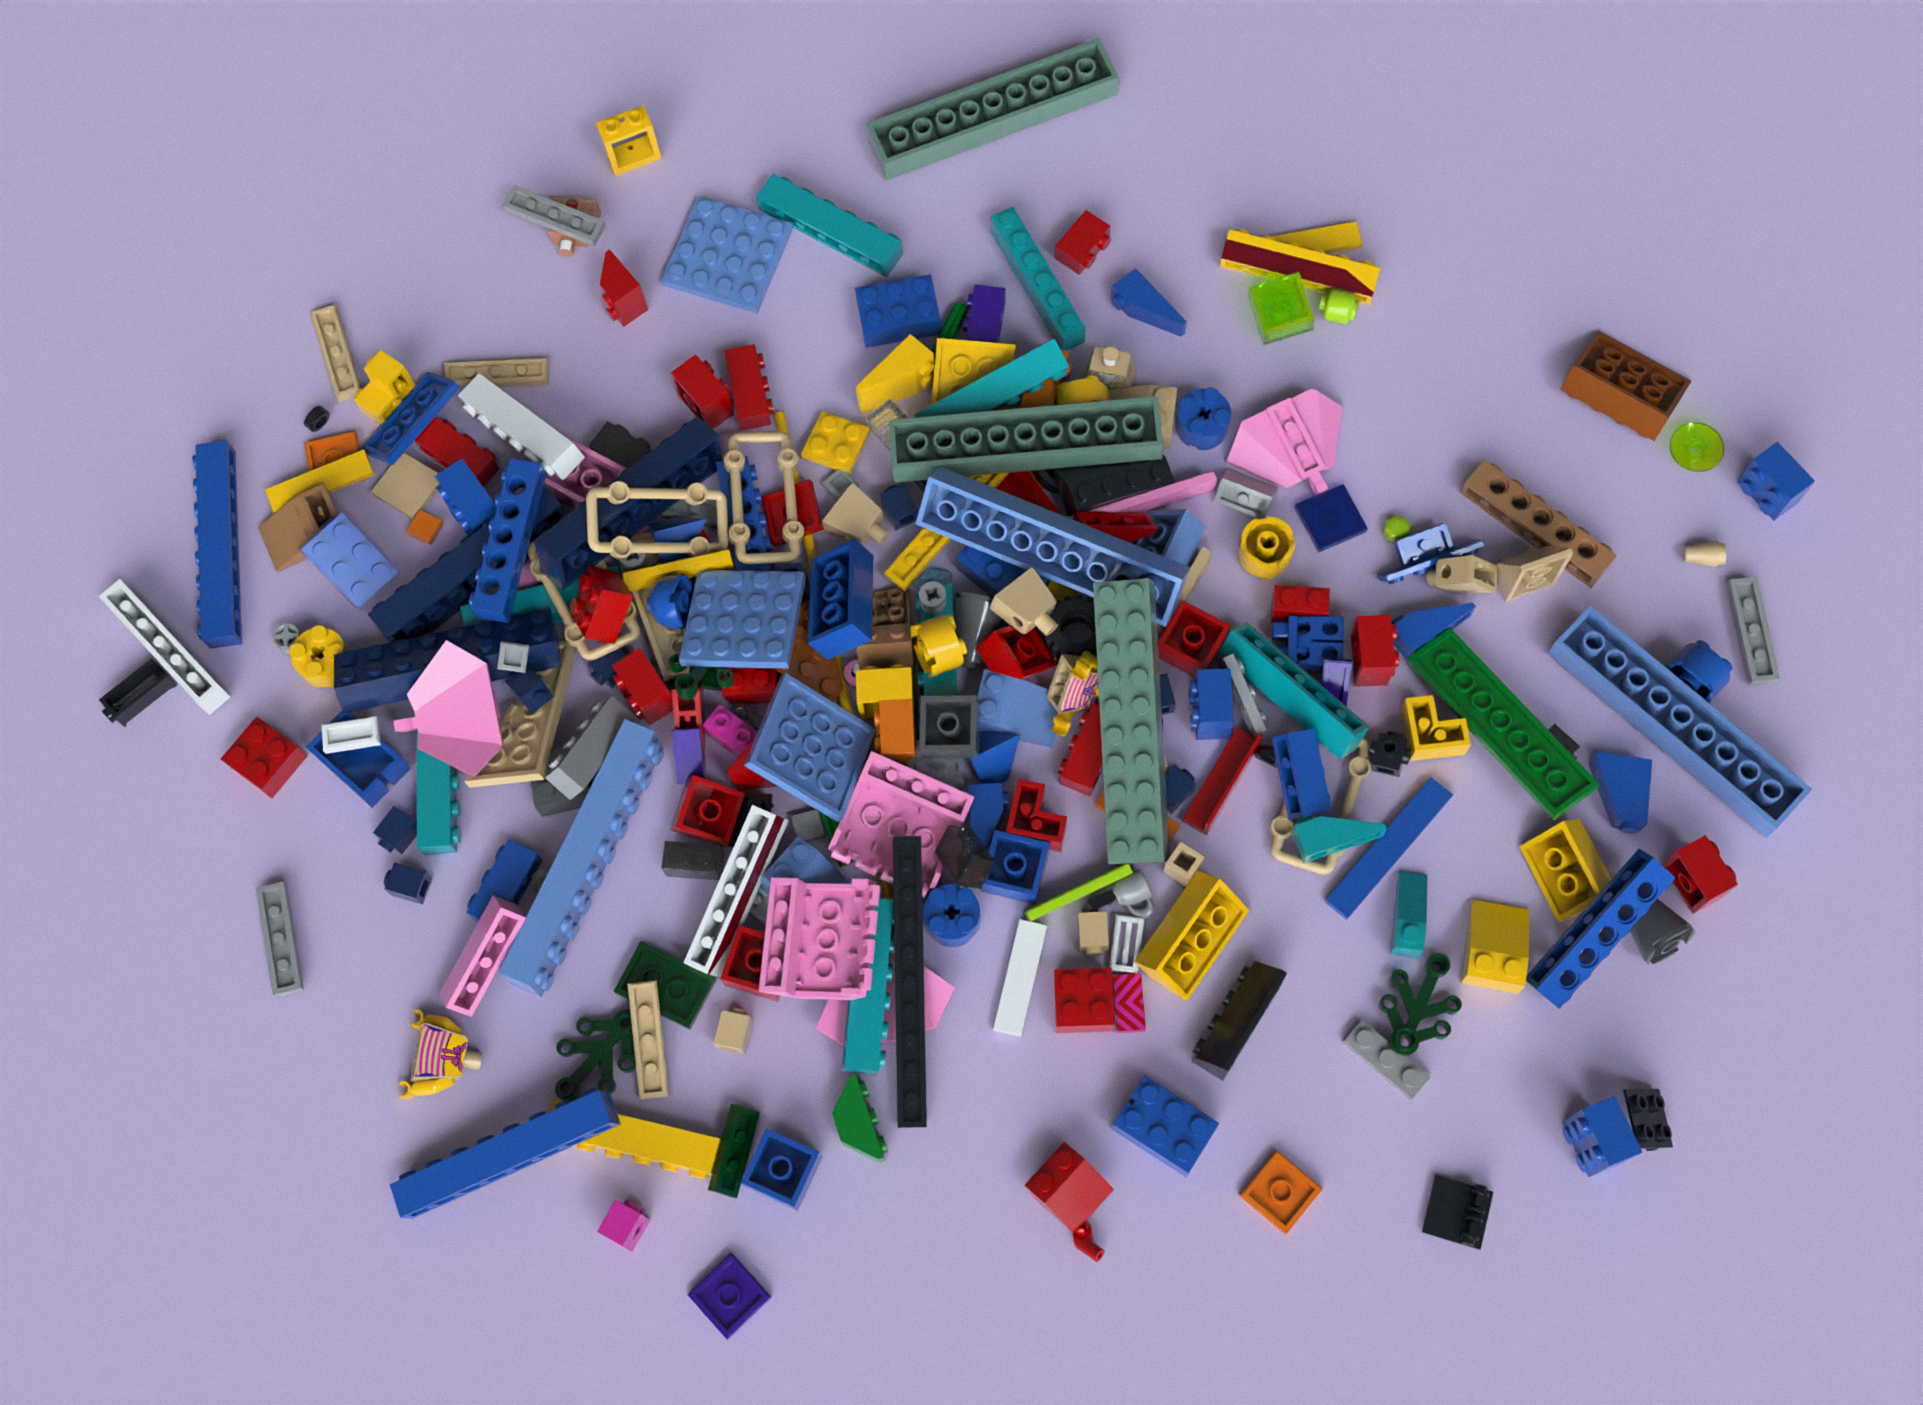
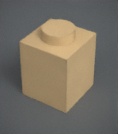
(1183, 864)
(1093, 933)
(733, 1031)

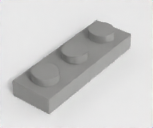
(1244, 695)
(1385, 1061)

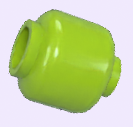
(1339, 306)

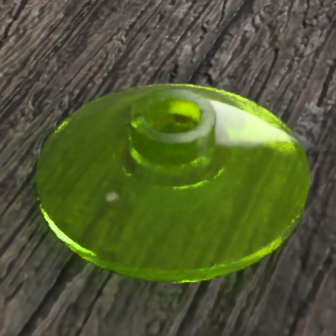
(1699, 437)

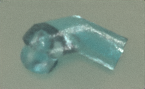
(939, 575)
(747, 712)

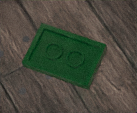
(680, 986)

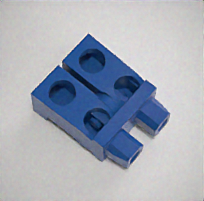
(1311, 640)

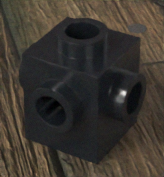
(1391, 762)

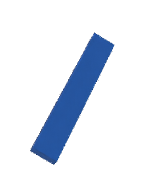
(1389, 848)

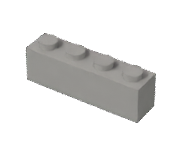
(587, 750)

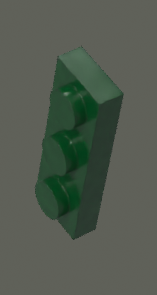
(733, 1151)

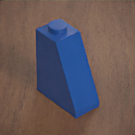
(1623, 789)

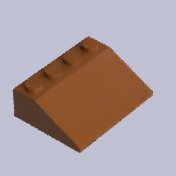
(1625, 385)

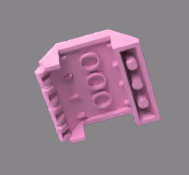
(893, 803)
(819, 939)

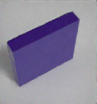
(729, 1296)

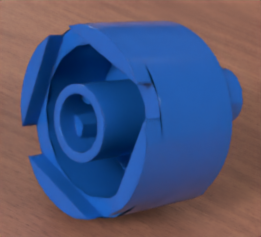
(1203, 418)
(1701, 669)
(967, 918)

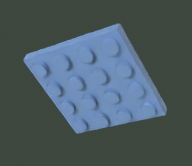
(727, 254)
(743, 619)
(810, 747)

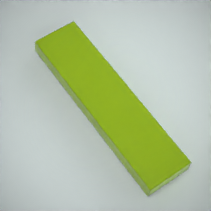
(1077, 892)

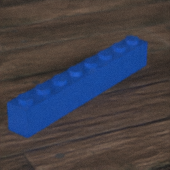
(217, 545)
(505, 1153)

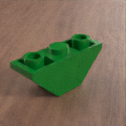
(857, 1122)

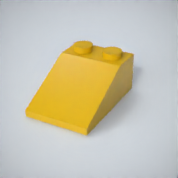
(898, 376)
(1496, 947)

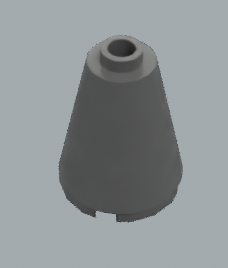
(974, 624)
(1660, 932)

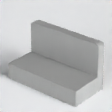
(1245, 494)

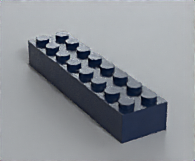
(676, 463)
(449, 582)
(390, 670)

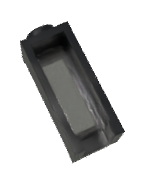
(136, 692)

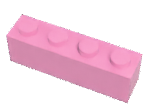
(482, 956)

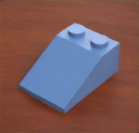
(1016, 708)
(805, 863)

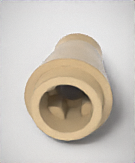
(1706, 554)

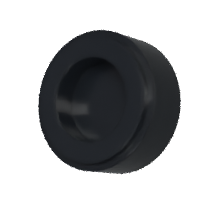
(316, 418)

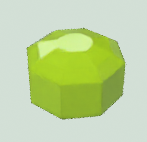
(1396, 528)

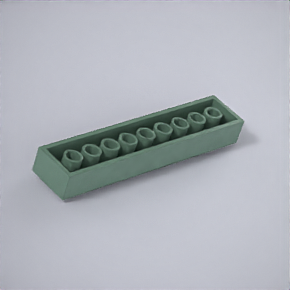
(992, 109)
(1027, 438)
(1131, 721)

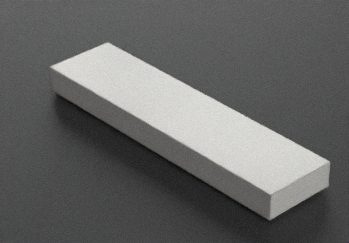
(1020, 978)

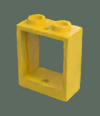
(633, 153)

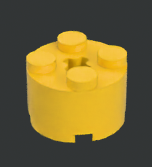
(1082, 391)
(1264, 561)
(938, 645)
(314, 655)

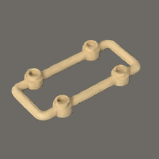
(739, 532)
(622, 547)
(572, 632)
(1281, 827)

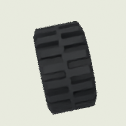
(1070, 612)

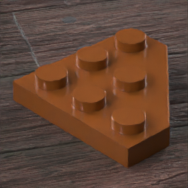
(809, 665)

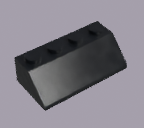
(1098, 485)
(1239, 1019)

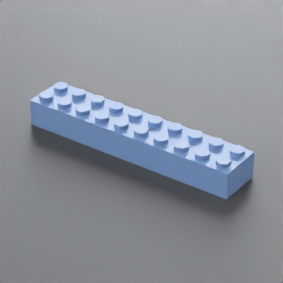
(1043, 540)
(1679, 721)
(582, 859)

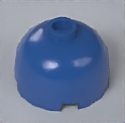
(671, 601)

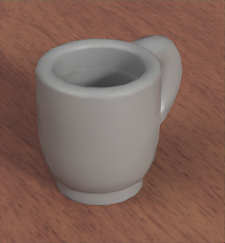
(1133, 890)

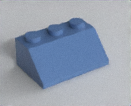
(1175, 536)

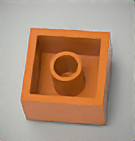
(896, 729)

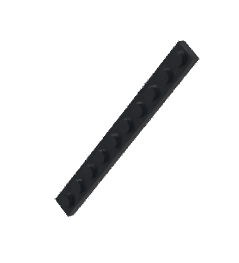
(909, 982)

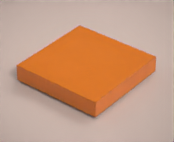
(330, 449)
(1281, 1192)

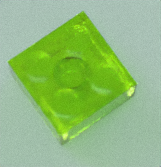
(1281, 308)

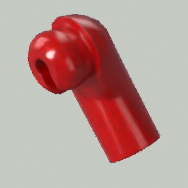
(1084, 1242)

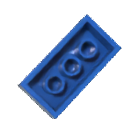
(841, 599)

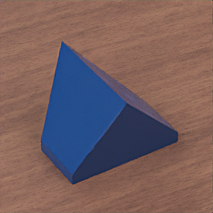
(675, 530)
(995, 757)

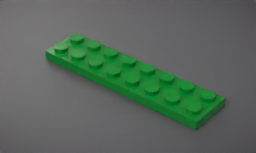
(1503, 724)

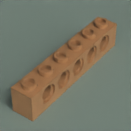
(1534, 507)

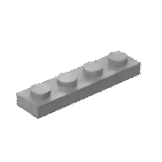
(554, 215)
(1753, 631)
(280, 939)

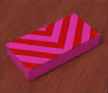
(1129, 1003)

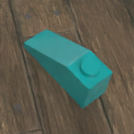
(1330, 835)
(1410, 915)

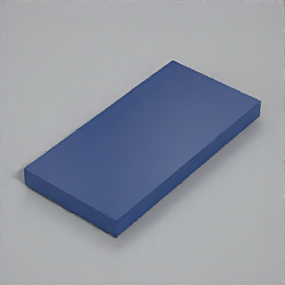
(410, 418)

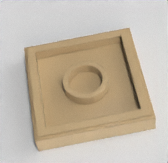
(407, 486)

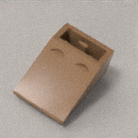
(295, 524)
(890, 631)

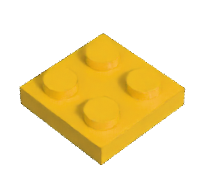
(835, 442)

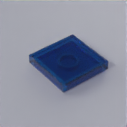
(1331, 518)

